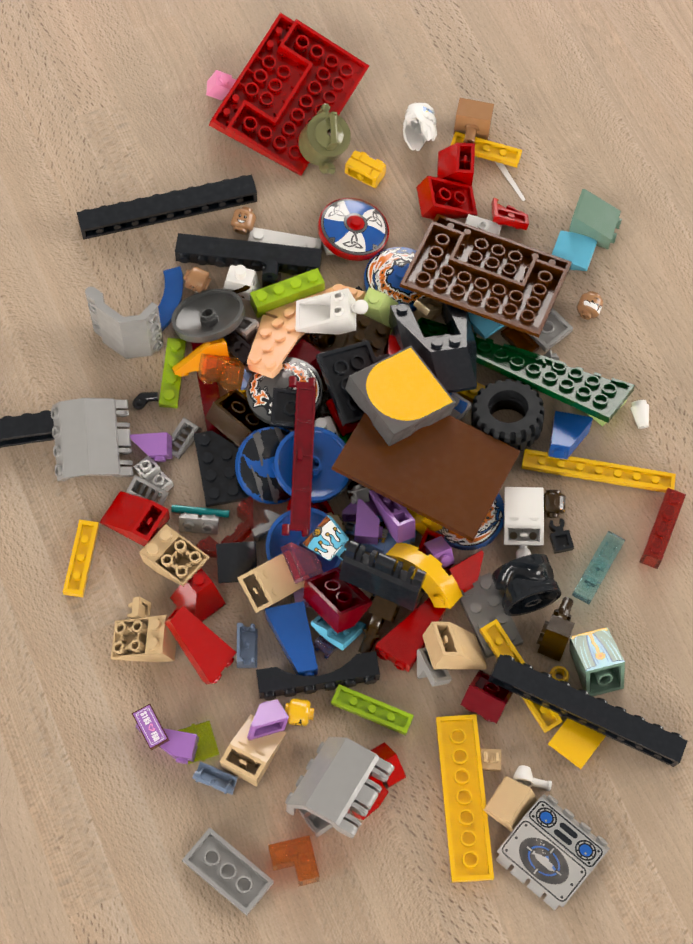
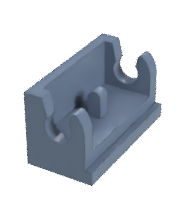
(246, 646)

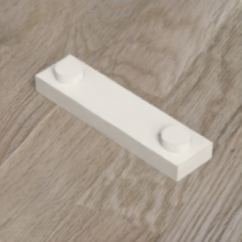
(282, 238)

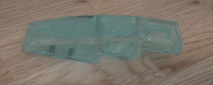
(598, 567)

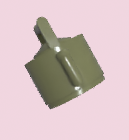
(320, 147)

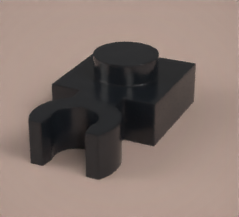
(560, 539)

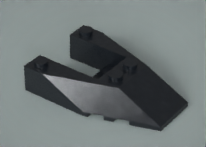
(448, 356)

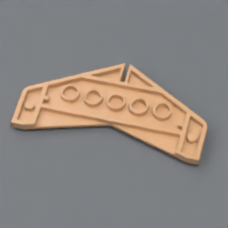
(278, 335)

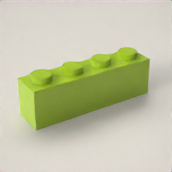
(286, 292)

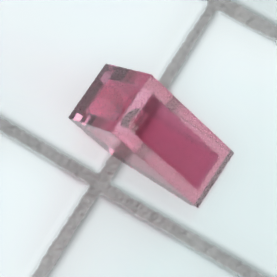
(301, 562)

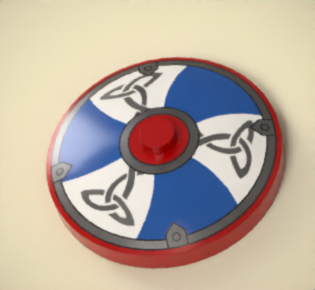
(353, 229)

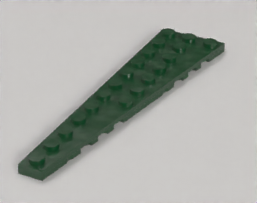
(552, 377)

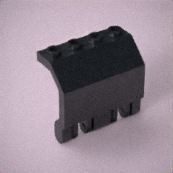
(380, 576)

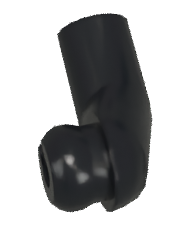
(143, 398)

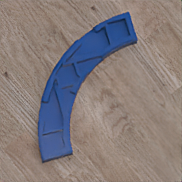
(172, 295)

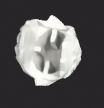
(419, 125)

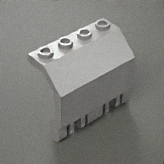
(127, 335)
(91, 438)
(340, 783)

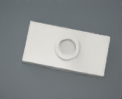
(483, 224)

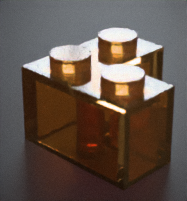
(221, 369)
(296, 853)

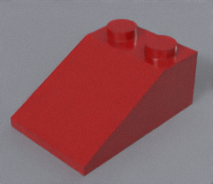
(445, 198)

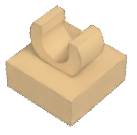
(140, 608)
(491, 759)

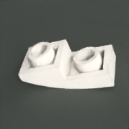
(151, 471)

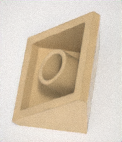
(510, 803)

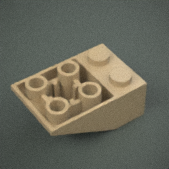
(173, 556)
(269, 583)
(143, 640)
(452, 647)
(250, 757)

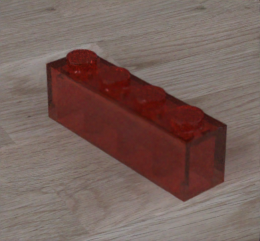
(662, 528)

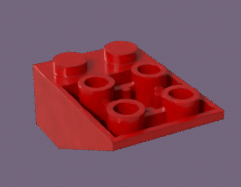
(135, 517)

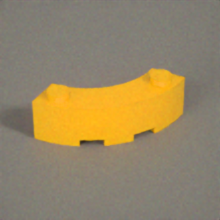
(437, 584)

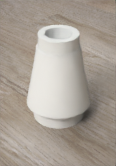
(640, 411)

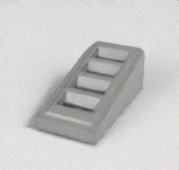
(188, 441)
(135, 484)

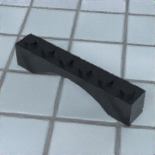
(276, 682)

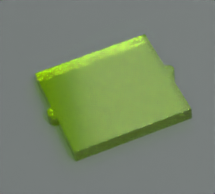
(207, 744)

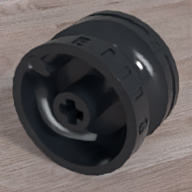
(527, 584)

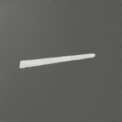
(502, 167)

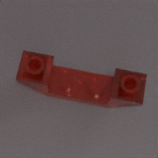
(245, 512)

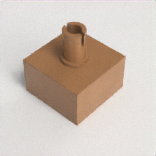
(473, 119)

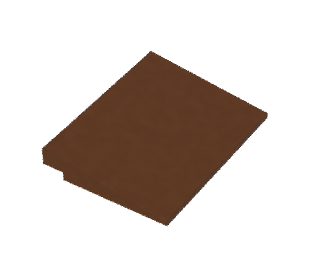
(486, 275)
(438, 471)

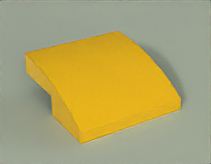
(576, 742)

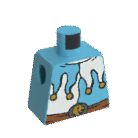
(328, 540)

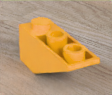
(192, 361)

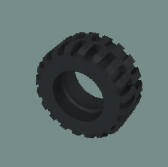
(513, 397)

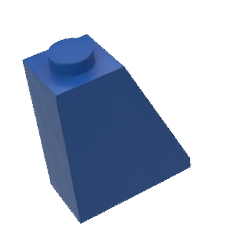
(567, 433)

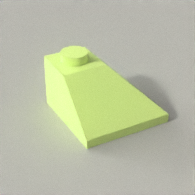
(379, 306)

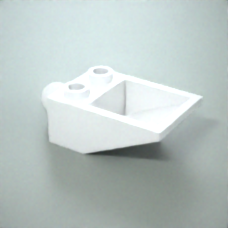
(329, 313)
(523, 515)

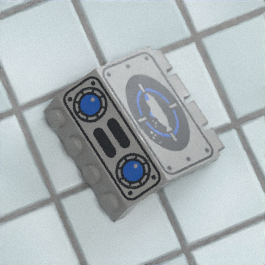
(551, 851)

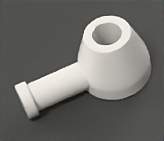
(524, 775)

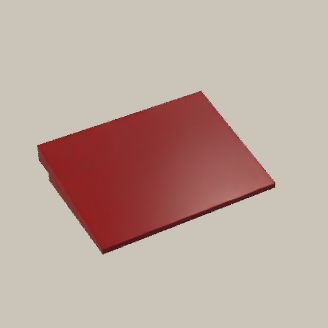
(285, 88)

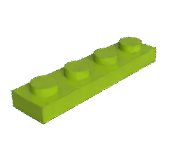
(170, 382)
(372, 709)

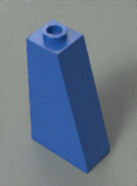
(293, 633)

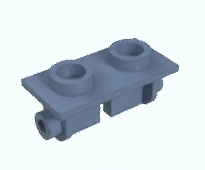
(216, 778)

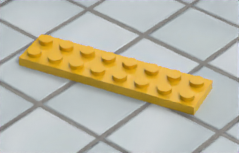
(464, 799)

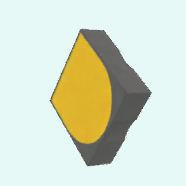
(400, 395)

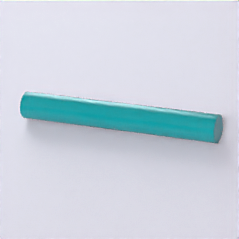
(199, 510)

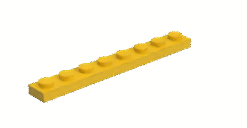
(599, 471)

